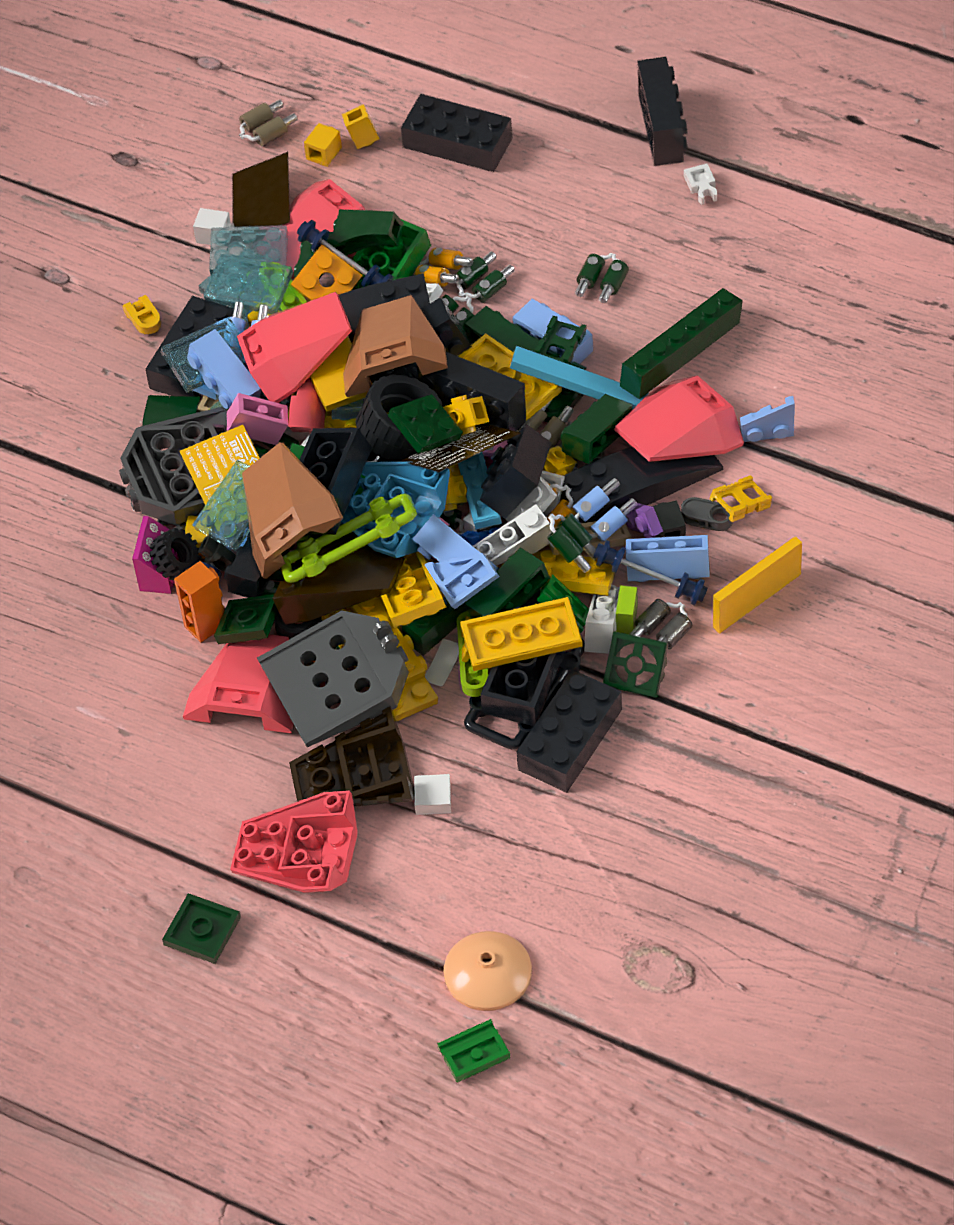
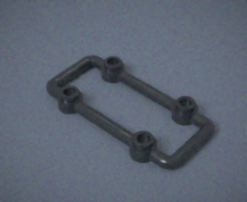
(570, 661)

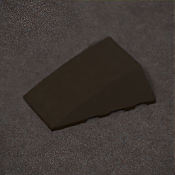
(364, 761)

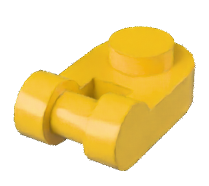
(143, 315)

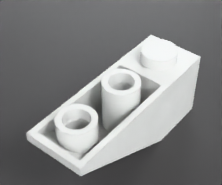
(525, 531)
(601, 621)

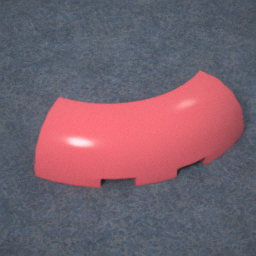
(306, 409)

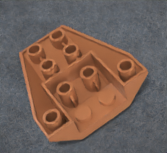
(391, 338)
(283, 506)

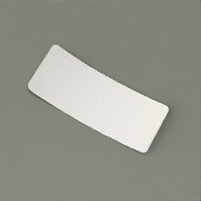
(442, 662)

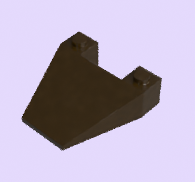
(341, 585)

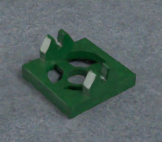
(659, 649)

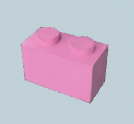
(261, 418)

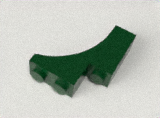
(357, 231)

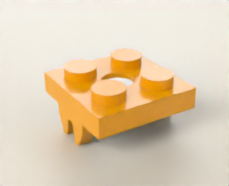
(322, 262)

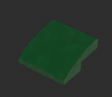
(163, 408)

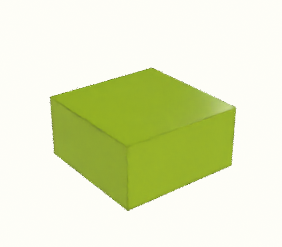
(626, 609)

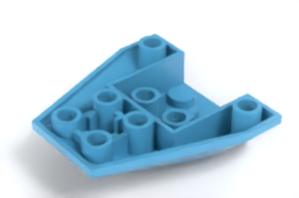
(391, 479)

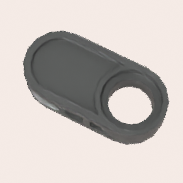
(700, 513)

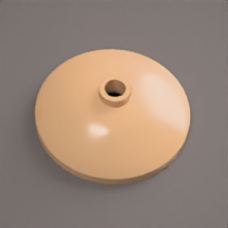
(492, 983)

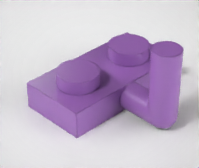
(644, 520)

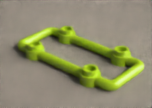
(386, 526)

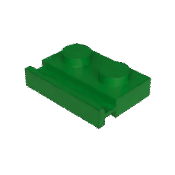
(554, 590)
(473, 1050)

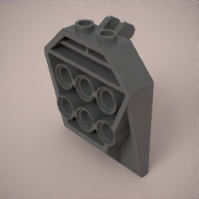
(147, 467)
(367, 645)

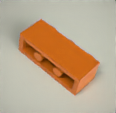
(200, 600)

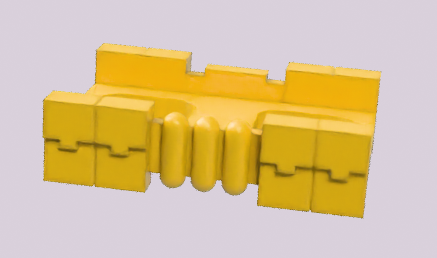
(746, 504)

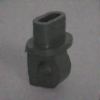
(216, 553)

